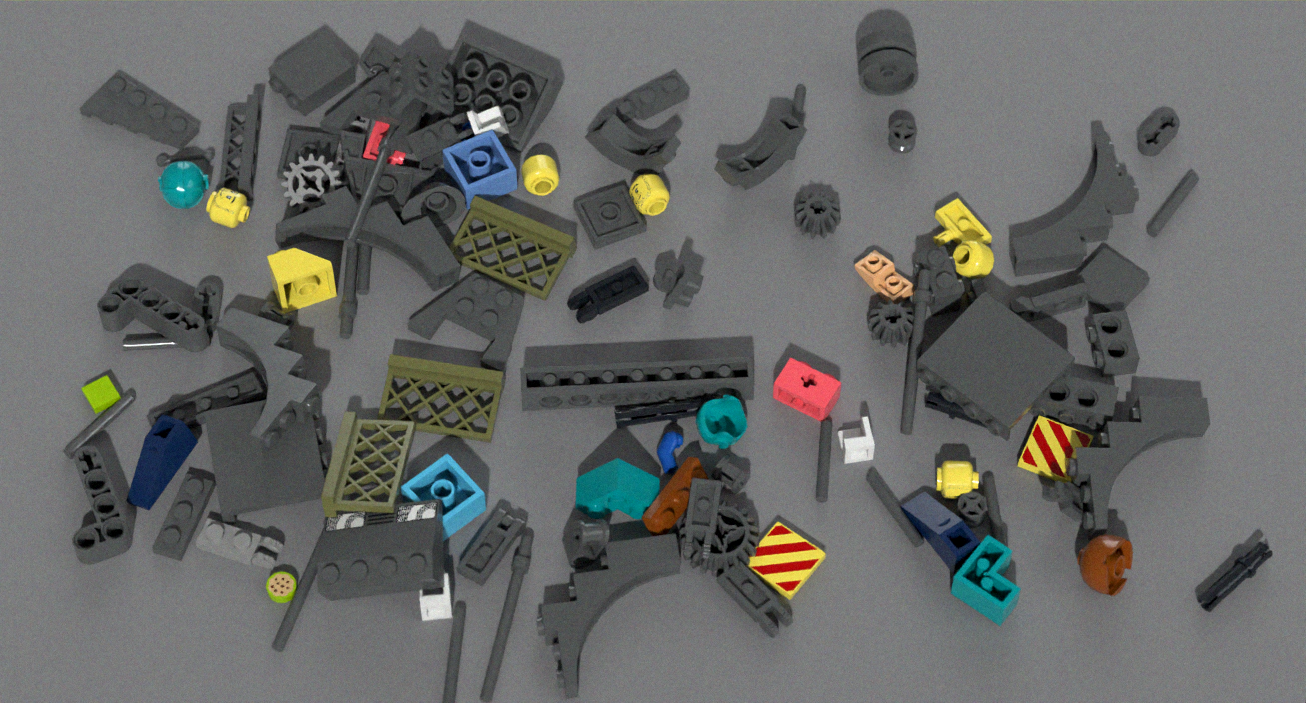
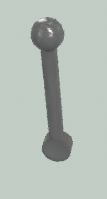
(162, 160)

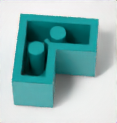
(616, 487)
(982, 581)

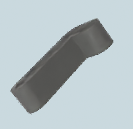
(140, 301)
(100, 500)

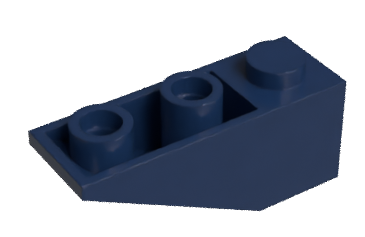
(160, 459)
(942, 530)

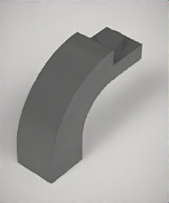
(630, 150)
(766, 155)

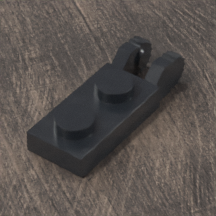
(608, 294)

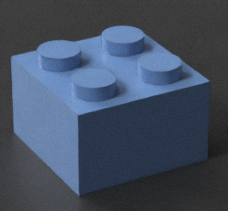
(480, 168)

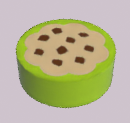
(281, 587)

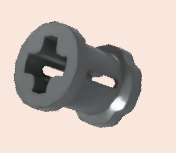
(271, 313)
(730, 474)

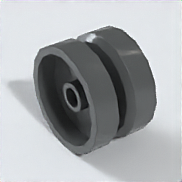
(887, 63)

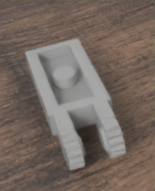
(237, 544)

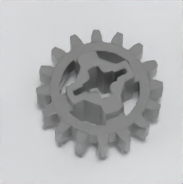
(320, 175)

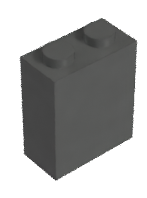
(311, 75)

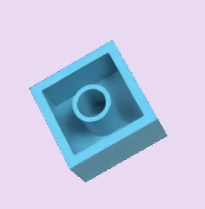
(449, 482)

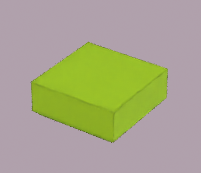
(101, 394)

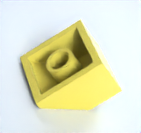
(300, 278)

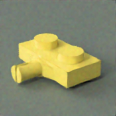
(959, 225)

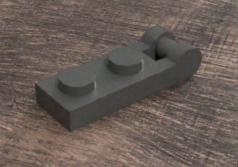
(491, 546)

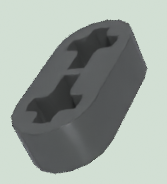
(1154, 130)
(214, 306)

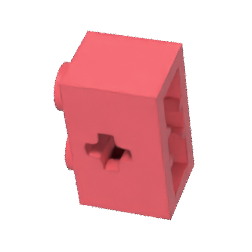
(807, 389)

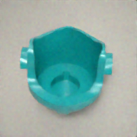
(183, 184)
(721, 421)

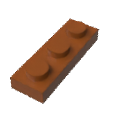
(673, 498)

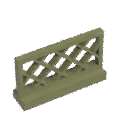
(526, 231)
(450, 376)
(342, 466)

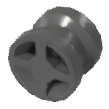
(897, 131)
(971, 502)

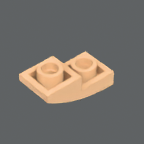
(883, 279)

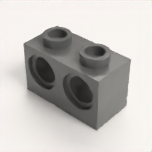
(1118, 343)

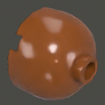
(1104, 563)

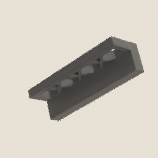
(247, 151)

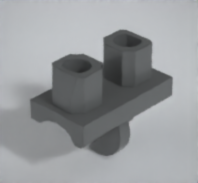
(679, 285)

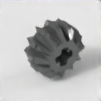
(817, 215)
(891, 323)

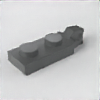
(653, 99)

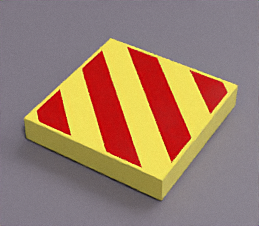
(1050, 447)
(785, 560)

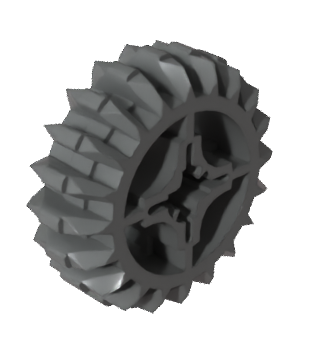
(732, 528)

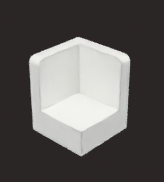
(488, 120)
(857, 443)
(436, 602)

